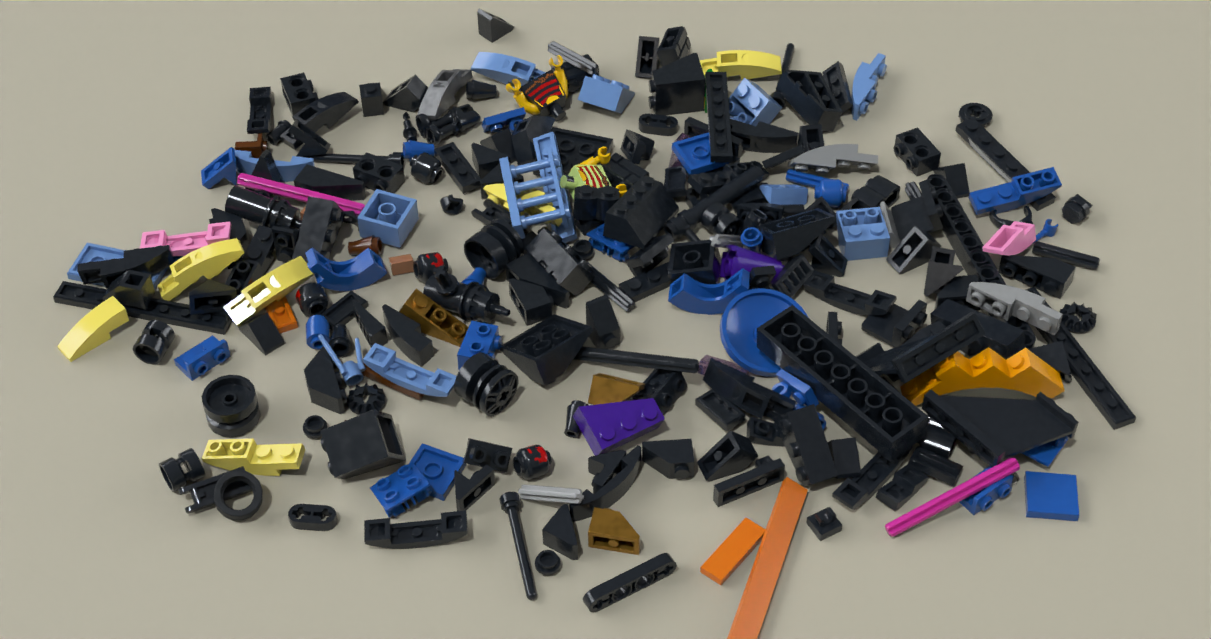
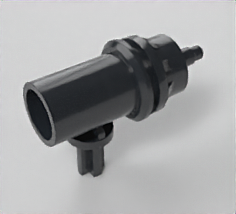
(262, 208)
(471, 301)

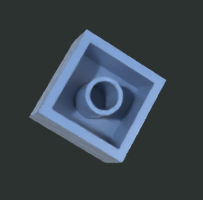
(388, 217)

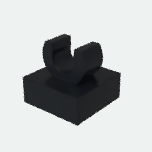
(824, 523)

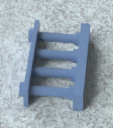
(513, 189)

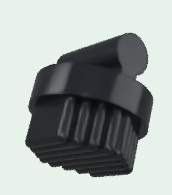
(1076, 209)

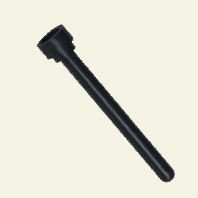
(777, 96)
(397, 157)
(510, 504)

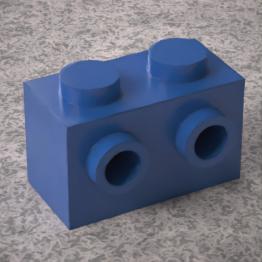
(479, 338)

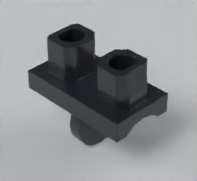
(482, 453)

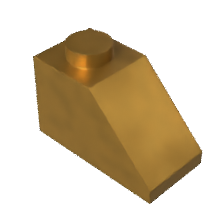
(612, 389)
(612, 532)

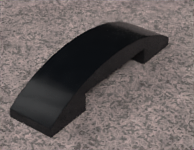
(260, 110)
(848, 299)
(873, 476)
(612, 491)
(415, 534)

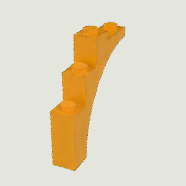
(987, 369)

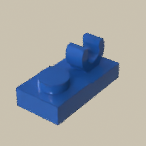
(496, 122)
(792, 386)

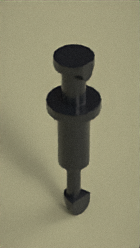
(409, 132)

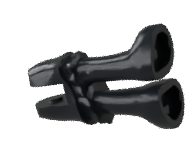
(454, 121)

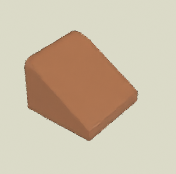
(401, 264)

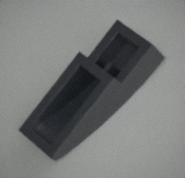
(408, 336)

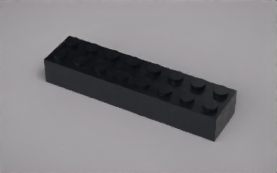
(843, 382)

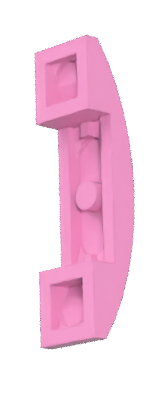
(186, 243)

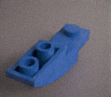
(1018, 192)

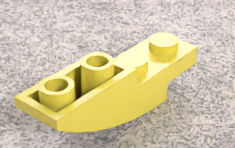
(744, 63)
(497, 194)
(204, 261)
(268, 289)
(256, 459)

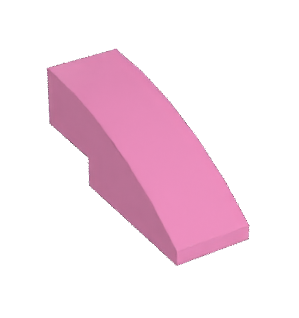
(1011, 239)

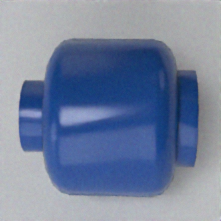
(832, 191)

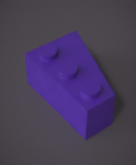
(617, 423)

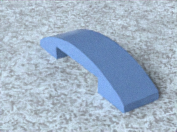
(287, 170)
(408, 375)

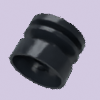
(494, 247)
(486, 384)

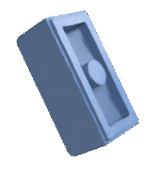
(784, 194)

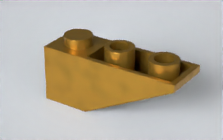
(434, 319)

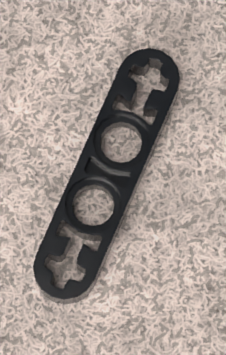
(629, 582)

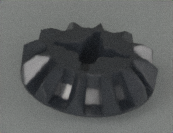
(976, 109)
(1073, 322)
(375, 401)

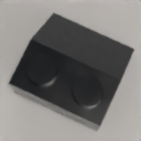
(696, 260)

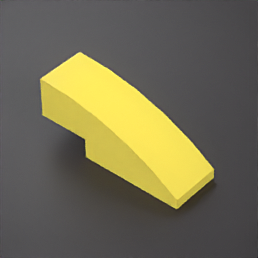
(93, 329)

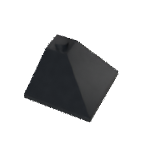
(547, 348)

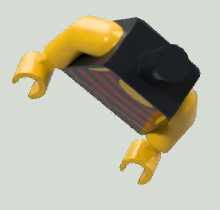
(544, 94)

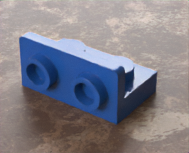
(203, 357)
(984, 498)

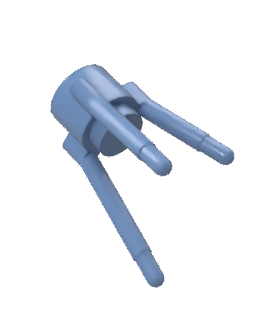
(350, 371)

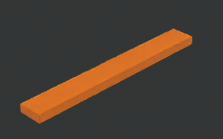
(768, 561)

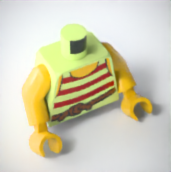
(590, 174)

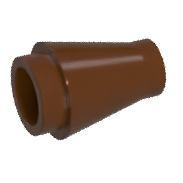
(371, 242)

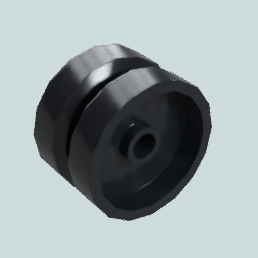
(231, 405)

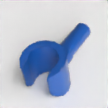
(1048, 230)

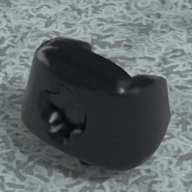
(451, 205)

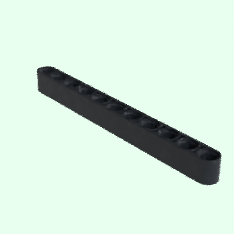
(969, 246)

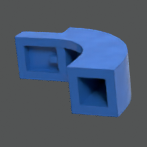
(348, 274)
(707, 298)

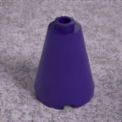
(739, 258)

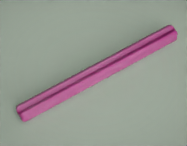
(294, 192)
(952, 497)

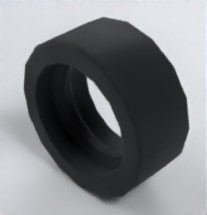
(224, 481)

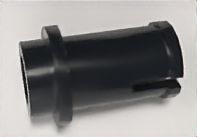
(274, 136)

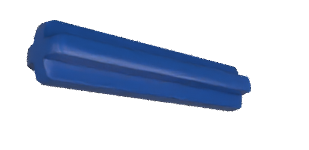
(806, 179)

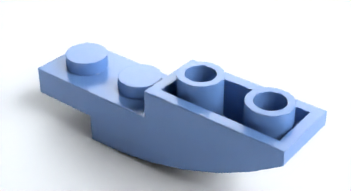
(505, 68)
(864, 84)

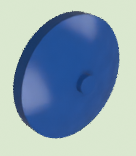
(740, 326)

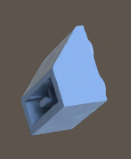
(605, 95)
(752, 104)
(862, 233)

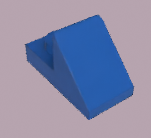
(220, 168)

